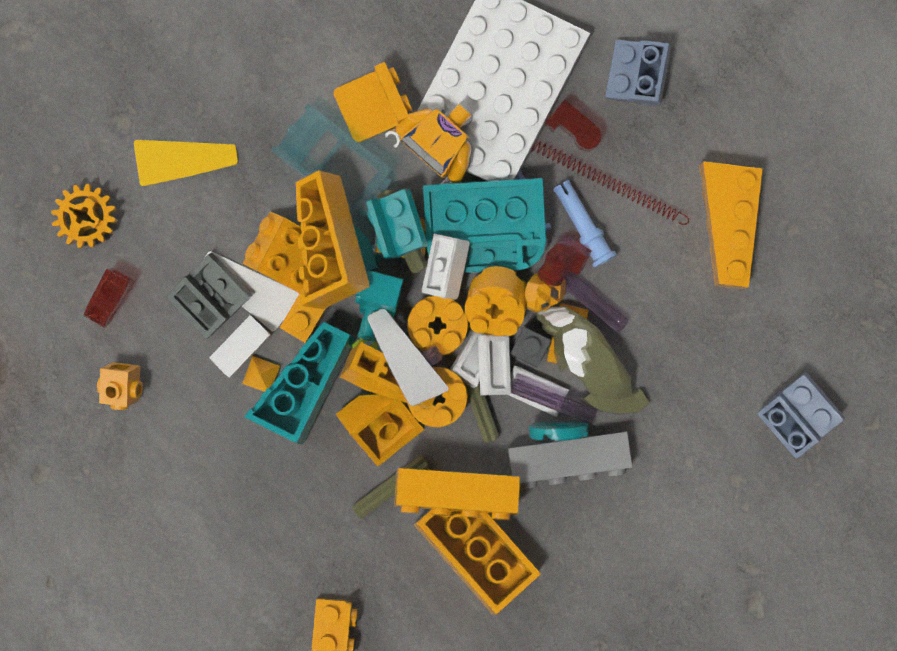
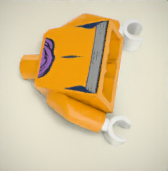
(437, 140)

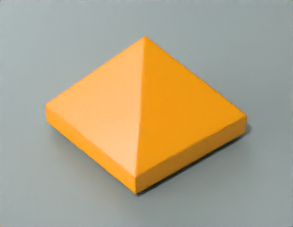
(260, 374)

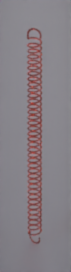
(603, 183)

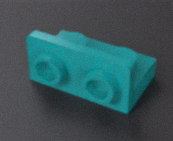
(396, 224)

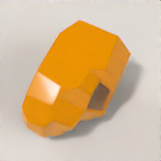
(542, 296)

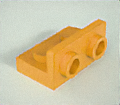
(333, 625)

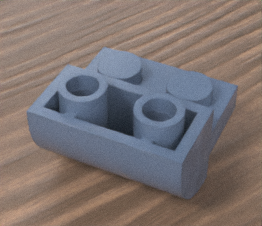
(638, 72)
(800, 415)

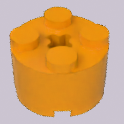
(496, 302)
(450, 314)
(451, 409)

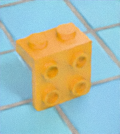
(372, 103)
(277, 251)

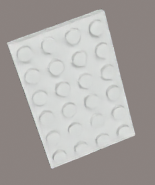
(508, 76)

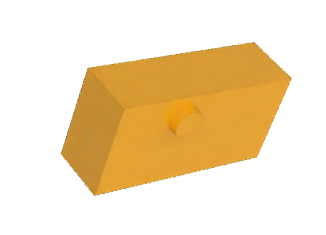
(480, 556)

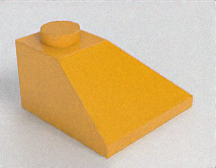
(379, 425)

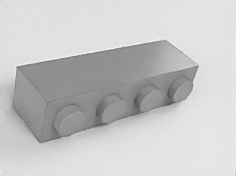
(570, 458)

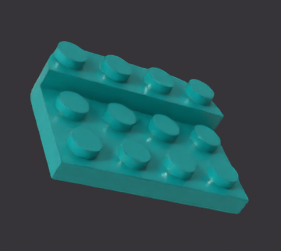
(497, 218)

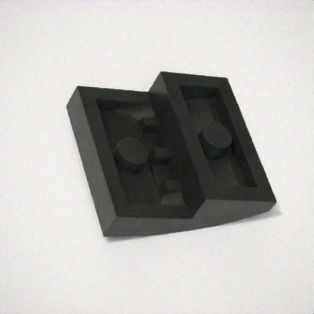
(209, 295)

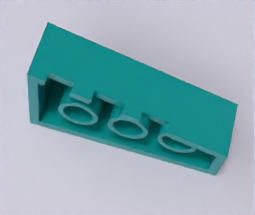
(302, 387)

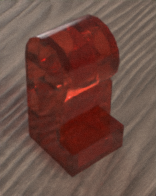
(576, 125)
(561, 259)
(108, 297)

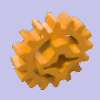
(77, 229)

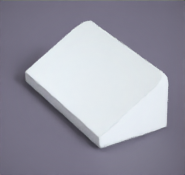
(445, 267)
(240, 346)

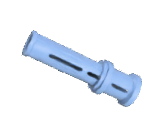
(590, 235)

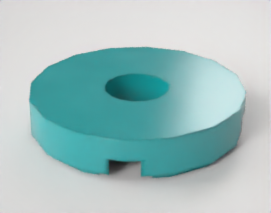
(559, 430)

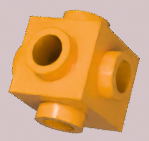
(119, 385)

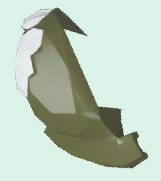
(592, 360)

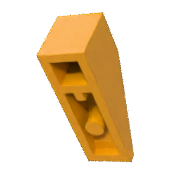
(371, 372)

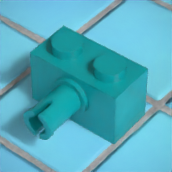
(382, 294)

